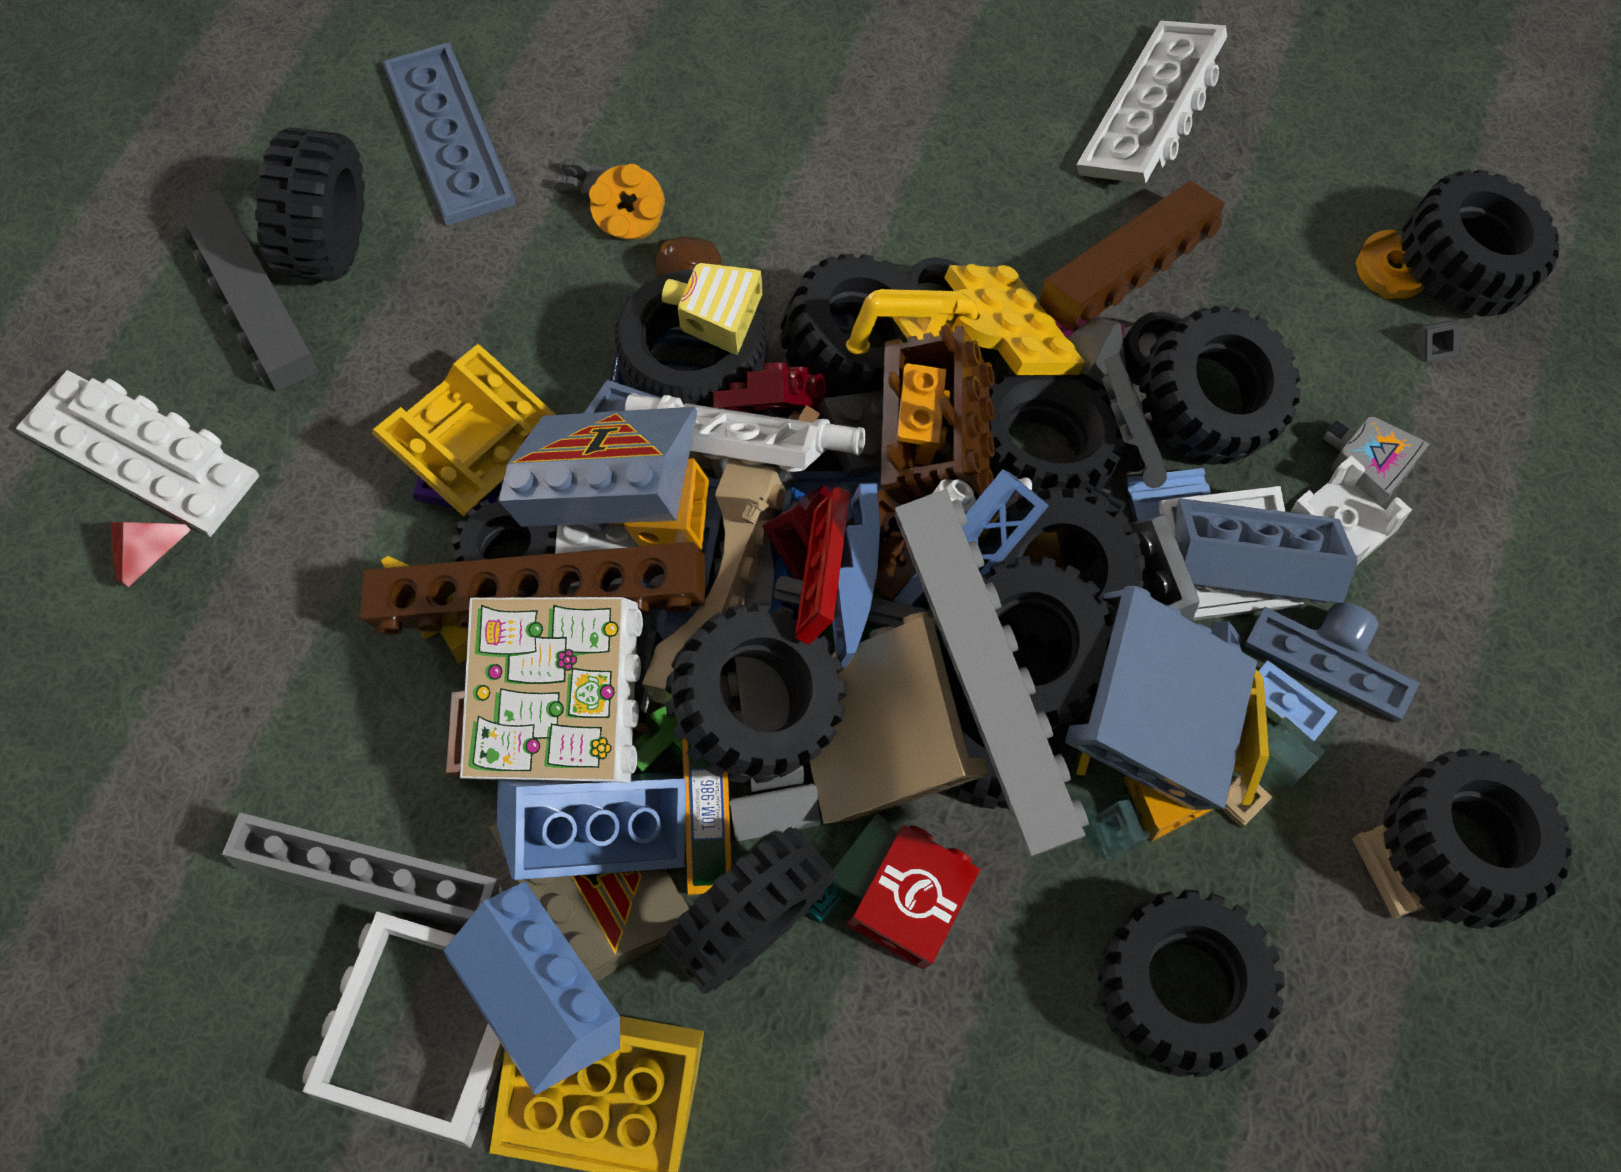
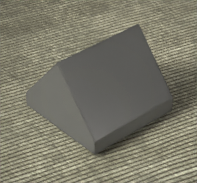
(1438, 340)

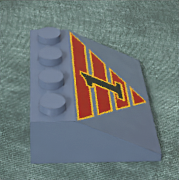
(600, 468)

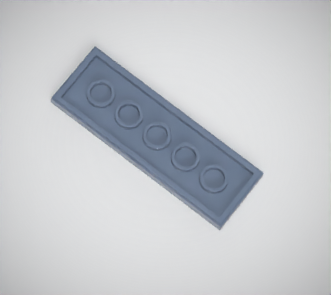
(448, 134)

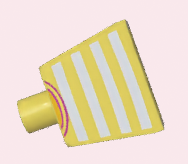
(716, 303)

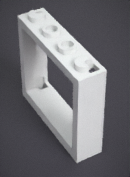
(339, 1023)

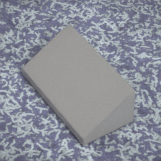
(774, 812)

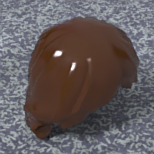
(685, 254)

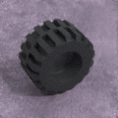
(493, 526)

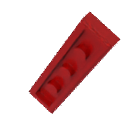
(822, 566)

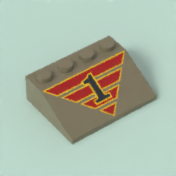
(609, 915)

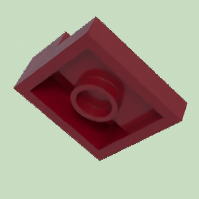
(773, 389)

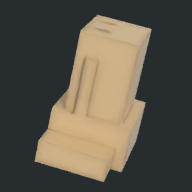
(754, 508)

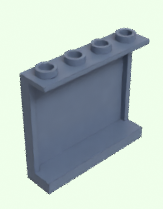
(1168, 703)

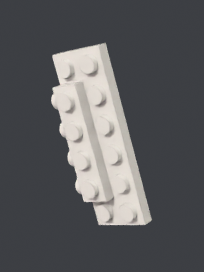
(1155, 103)
(140, 450)

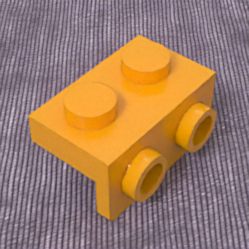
(921, 412)

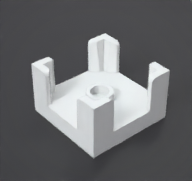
(1361, 517)

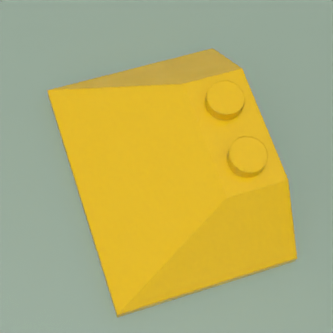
(465, 429)

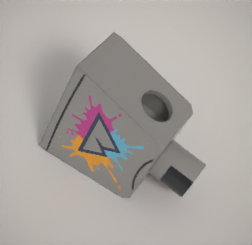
(1382, 450)

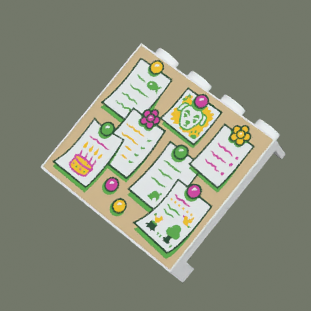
(551, 689)

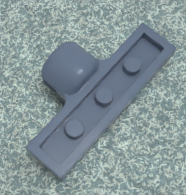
(1335, 656)

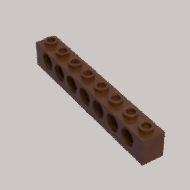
(389, 589)

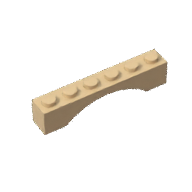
(738, 564)

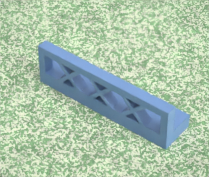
(979, 518)

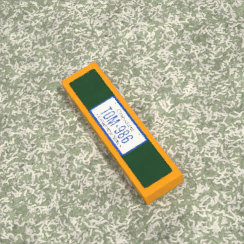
(705, 824)

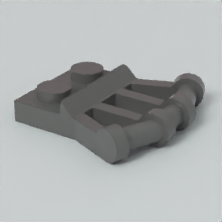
(1133, 422)

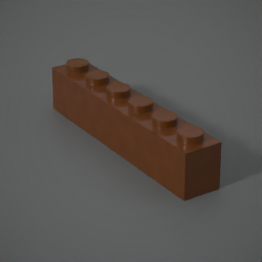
(1131, 255)

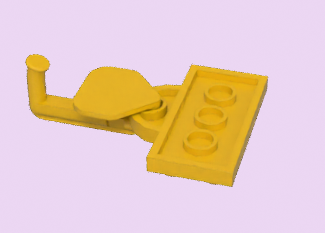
(990, 307)

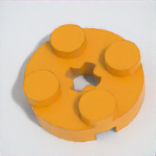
(607, 194)
(1379, 274)

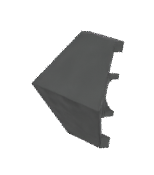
(1094, 343)

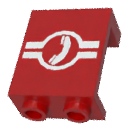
(914, 896)

